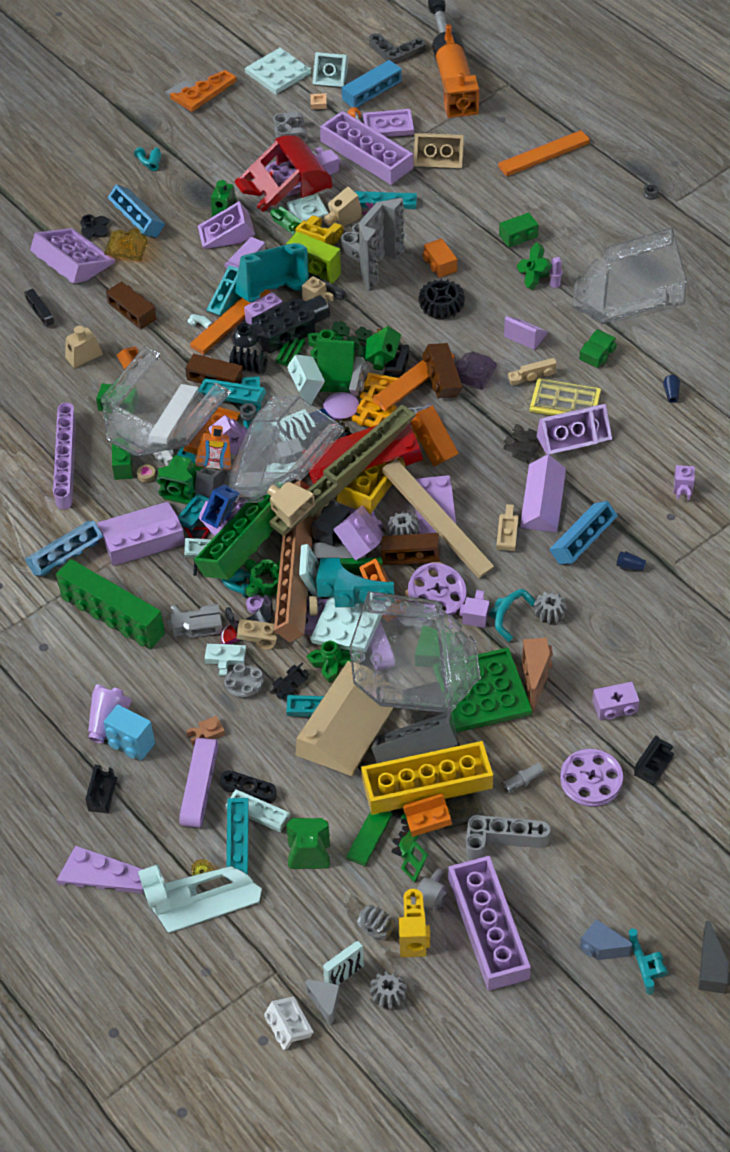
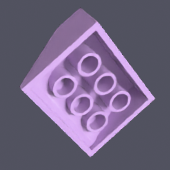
(70, 254)
(141, 533)

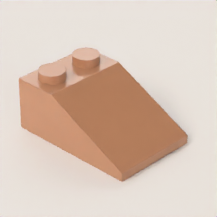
(535, 665)

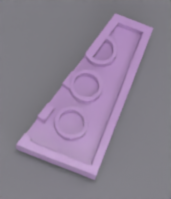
(99, 871)

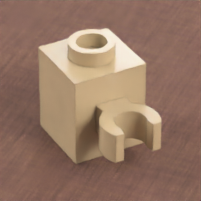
(315, 287)

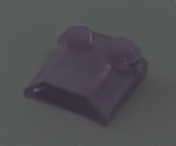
(475, 369)

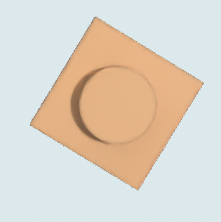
(318, 101)

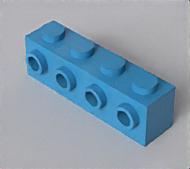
(371, 84)
(136, 211)
(583, 532)
(63, 548)

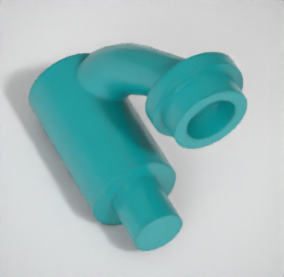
(154, 159)
(240, 576)

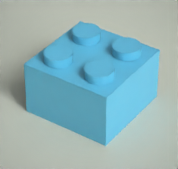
(129, 732)

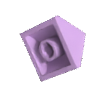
(523, 332)

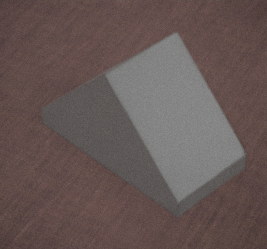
(325, 997)

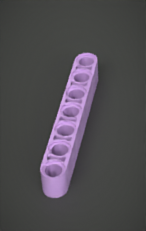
(64, 456)

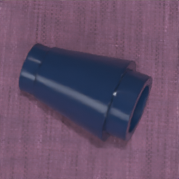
(672, 387)
(630, 562)

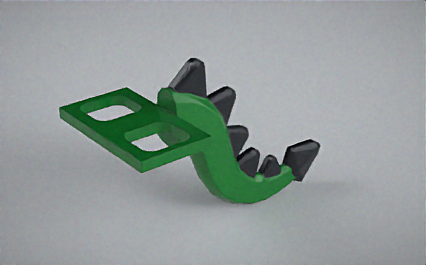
(406, 847)

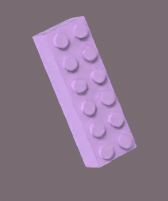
(366, 147)
(489, 923)

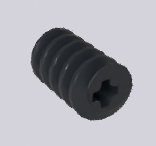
(248, 360)

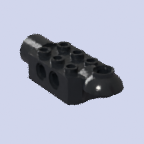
(282, 324)

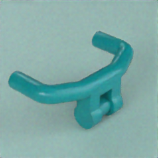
(502, 606)
(643, 962)

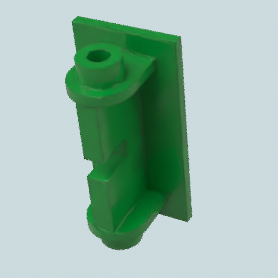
(285, 219)

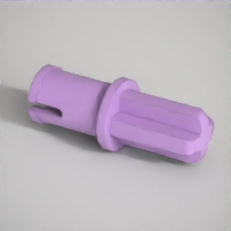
(556, 272)

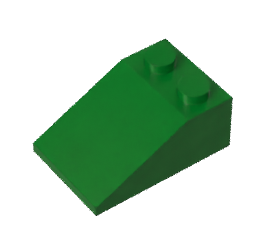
(336, 364)

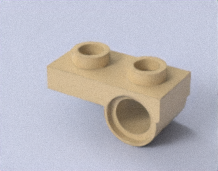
(257, 631)

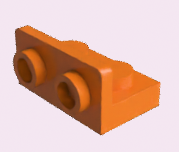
(427, 815)

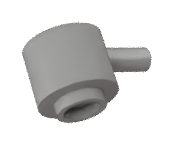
(433, 891)

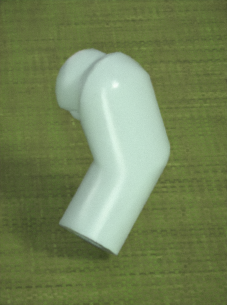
(200, 319)

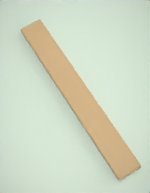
(437, 518)

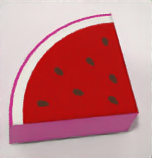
(229, 635)

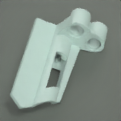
(180, 905)

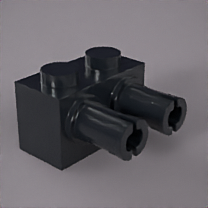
(329, 518)

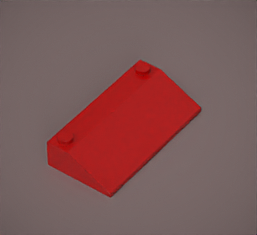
(403, 446)

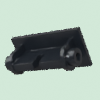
(283, 685)

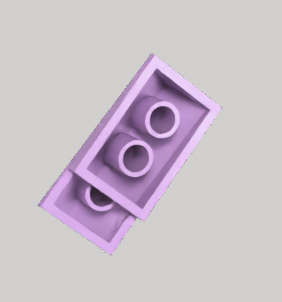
(574, 429)
(543, 495)

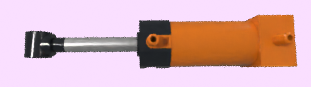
(459, 86)

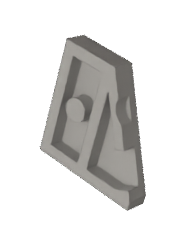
(359, 376)

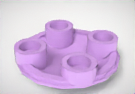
(341, 405)

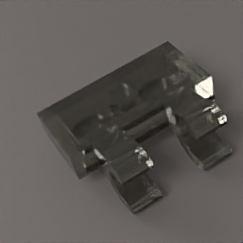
(527, 446)

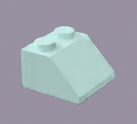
(330, 69)
(306, 376)

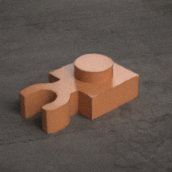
(208, 729)

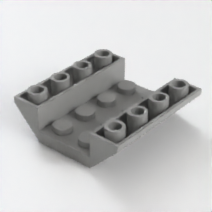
(380, 235)

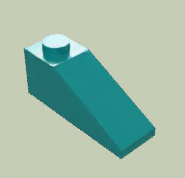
(225, 294)

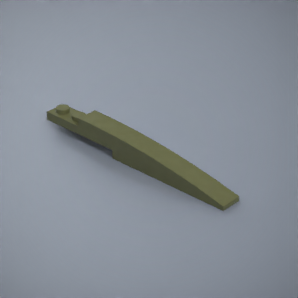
(352, 463)

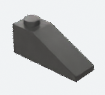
(209, 479)
(714, 964)

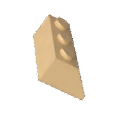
(438, 150)

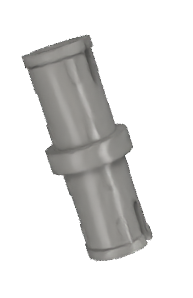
(522, 778)

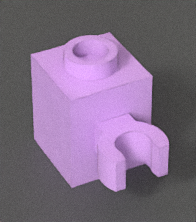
(328, 160)
(684, 481)
(475, 610)

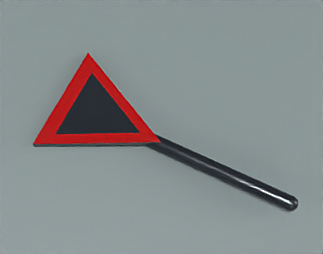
(197, 533)

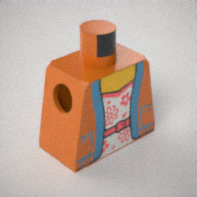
(214, 450)

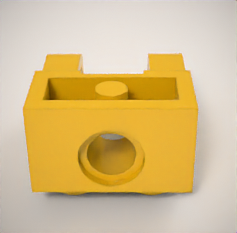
(313, 228)
(413, 933)

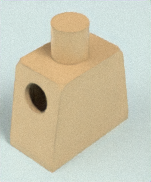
(344, 208)
(81, 347)
(290, 502)

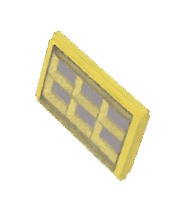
(561, 397)

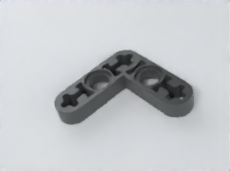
(393, 53)

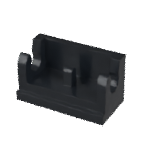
(397, 366)
(654, 761)
(101, 790)

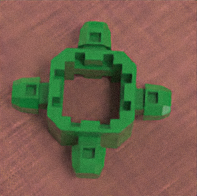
(256, 584)

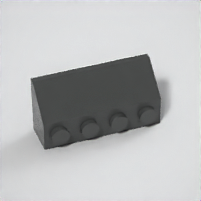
(416, 739)

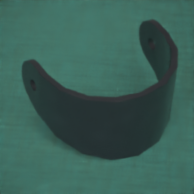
(264, 614)

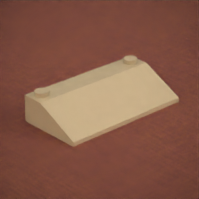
(342, 726)

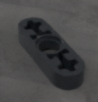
(39, 307)
(244, 779)

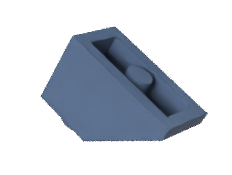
(604, 942)

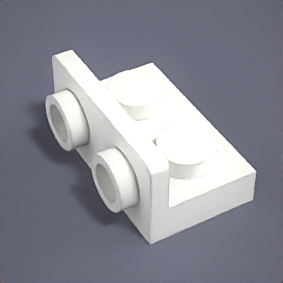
(287, 1021)

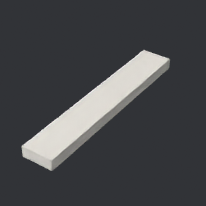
(173, 414)

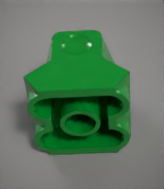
(177, 480)
(308, 843)

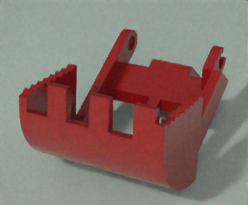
(309, 172)

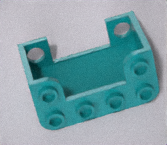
(272, 269)

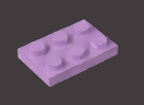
(390, 122)

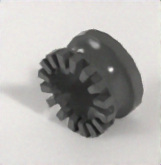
(647, 191)
(248, 416)

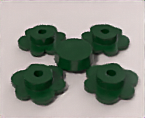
(342, 330)

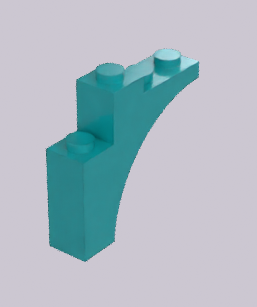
(345, 587)

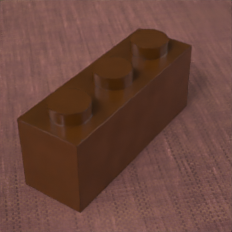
(131, 305)
(204, 367)
(442, 370)
(410, 548)

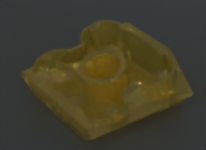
(126, 244)

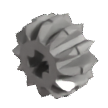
(403, 524)
(550, 607)
(376, 922)
(388, 989)

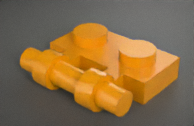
(376, 383)
(368, 408)

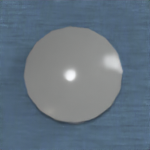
(243, 680)

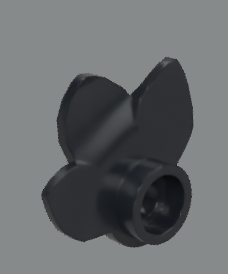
(94, 226)

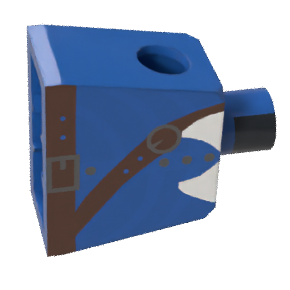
(222, 500)

